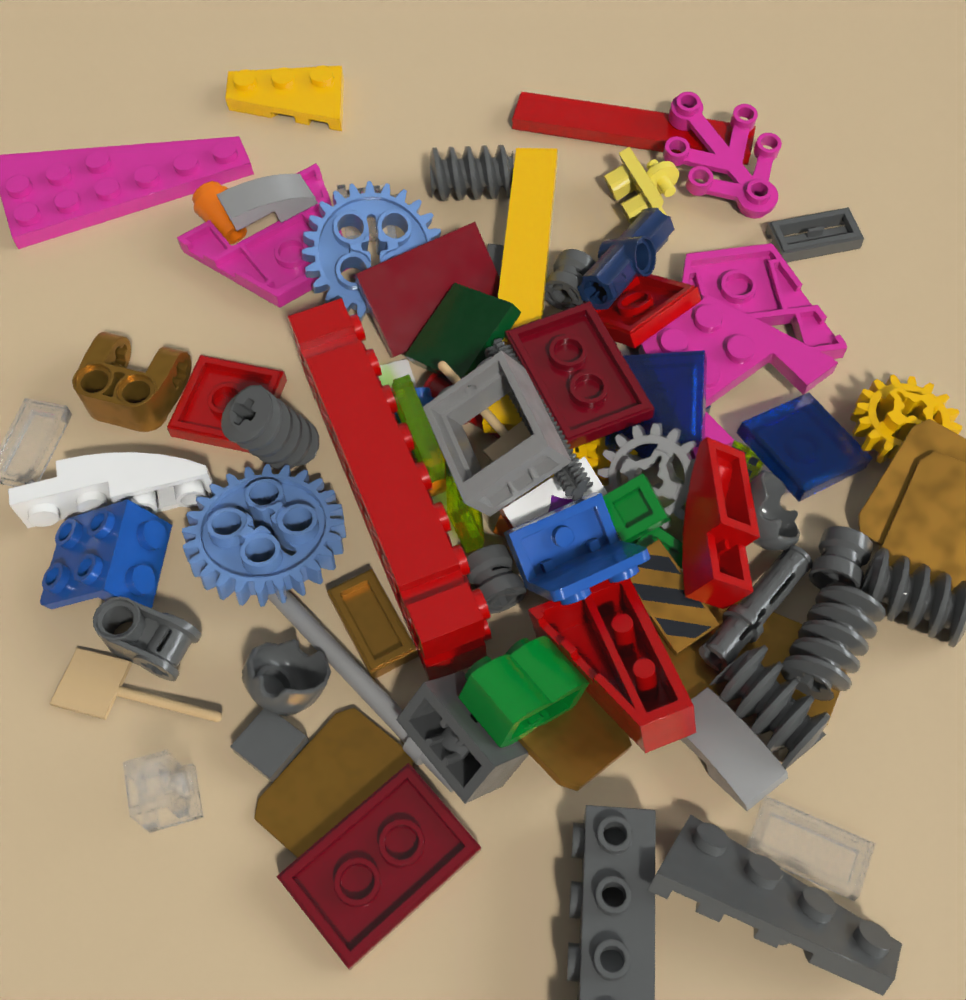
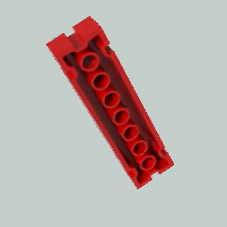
(392, 491)

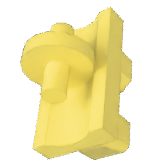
(648, 185)

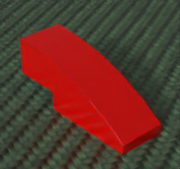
(718, 526)

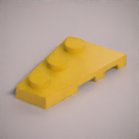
(294, 92)

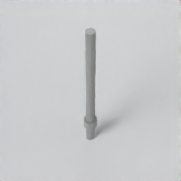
(353, 674)

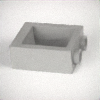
(516, 470)

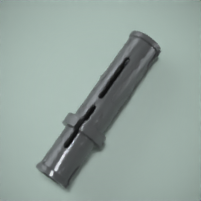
(745, 621)

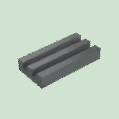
(817, 239)

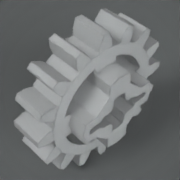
(631, 465)

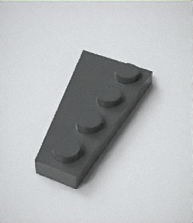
(779, 907)

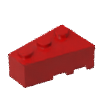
(623, 660)

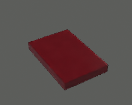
(412, 285)
(580, 374)
(378, 865)

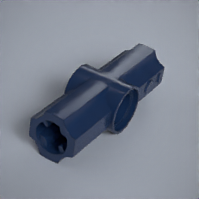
(625, 258)

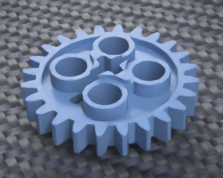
(334, 253)
(287, 517)

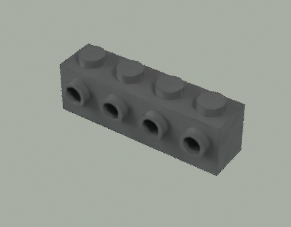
(614, 904)

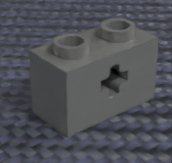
(457, 741)

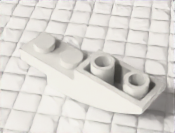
(103, 479)

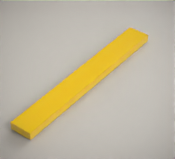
(526, 249)

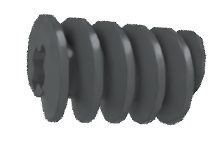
(471, 172)
(269, 428)
(917, 595)
(832, 639)
(772, 704)

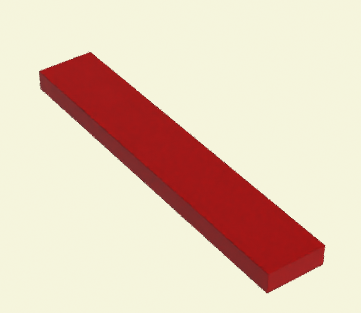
(608, 123)

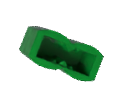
(521, 689)

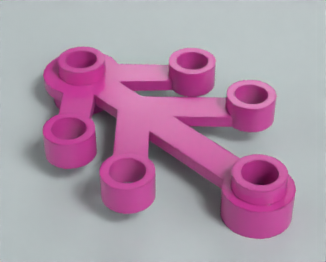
(687, 115)

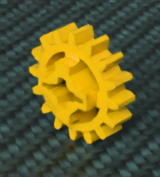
(898, 410)

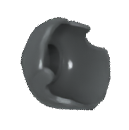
(775, 524)
(285, 677)

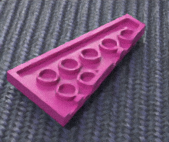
(79, 188)

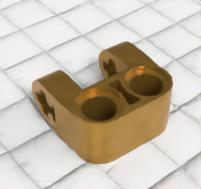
(126, 395)

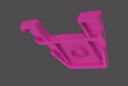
(269, 259)
(763, 287)
(735, 350)

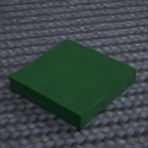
(462, 330)

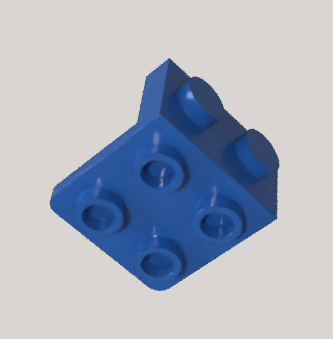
(573, 551)
(107, 556)

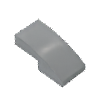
(257, 198)
(733, 752)

